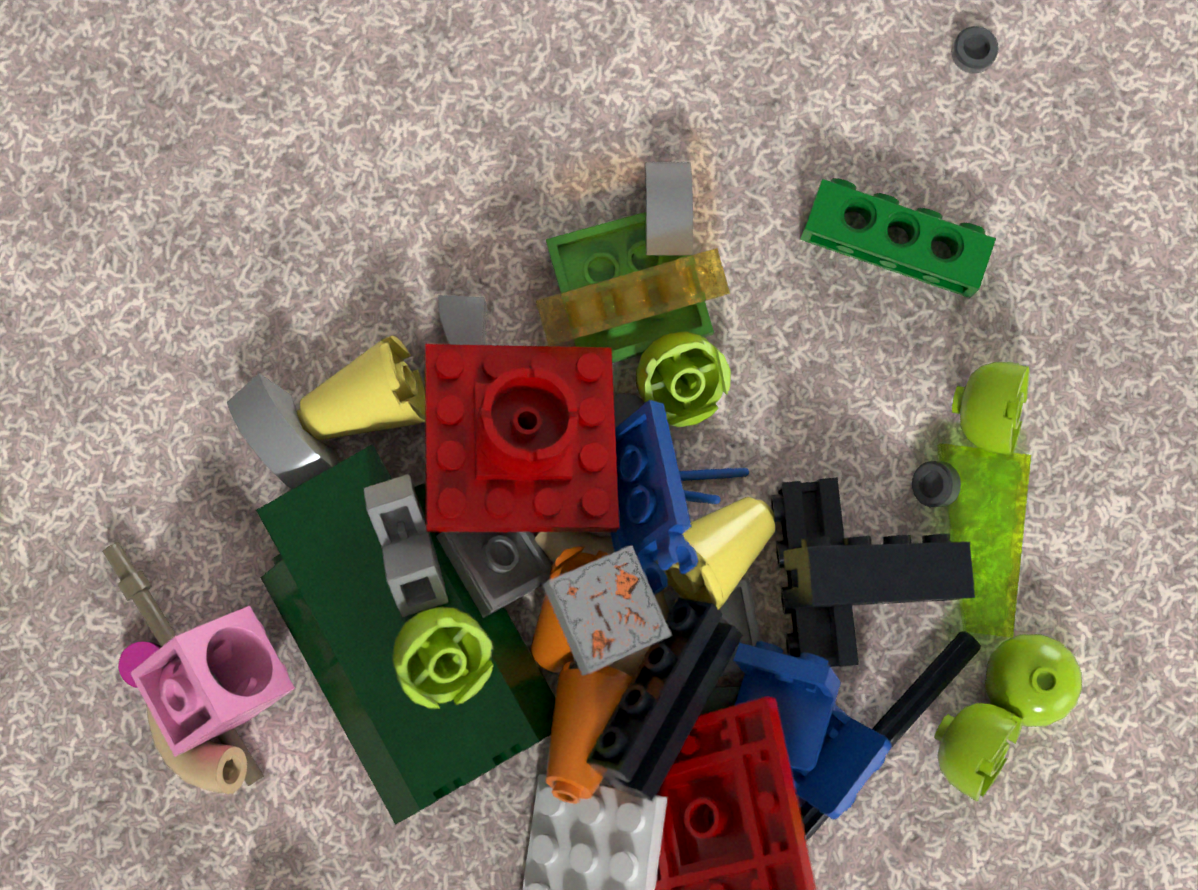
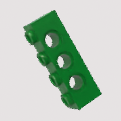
(872, 244)

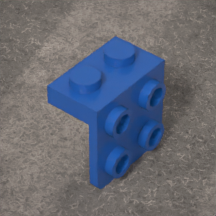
(803, 692)
(843, 766)

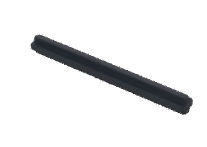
(911, 705)

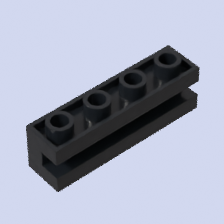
(805, 513)
(879, 572)
(664, 699)

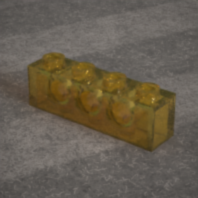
(632, 297)

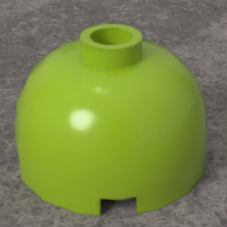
(683, 375)
(993, 405)
(442, 657)
(1034, 679)
(976, 746)

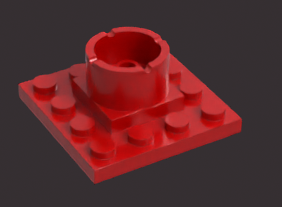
(504, 478)
(733, 807)

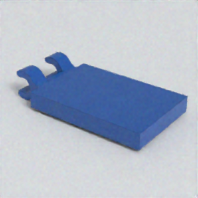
(651, 496)

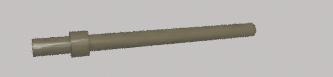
(136, 587)

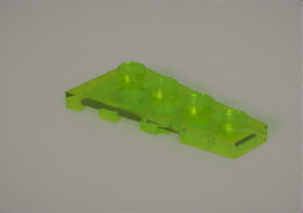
(992, 519)

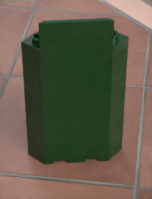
(346, 624)

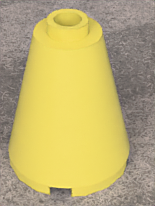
(366, 395)
(725, 548)

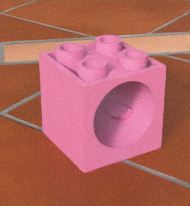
(189, 700)

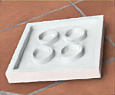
(594, 843)

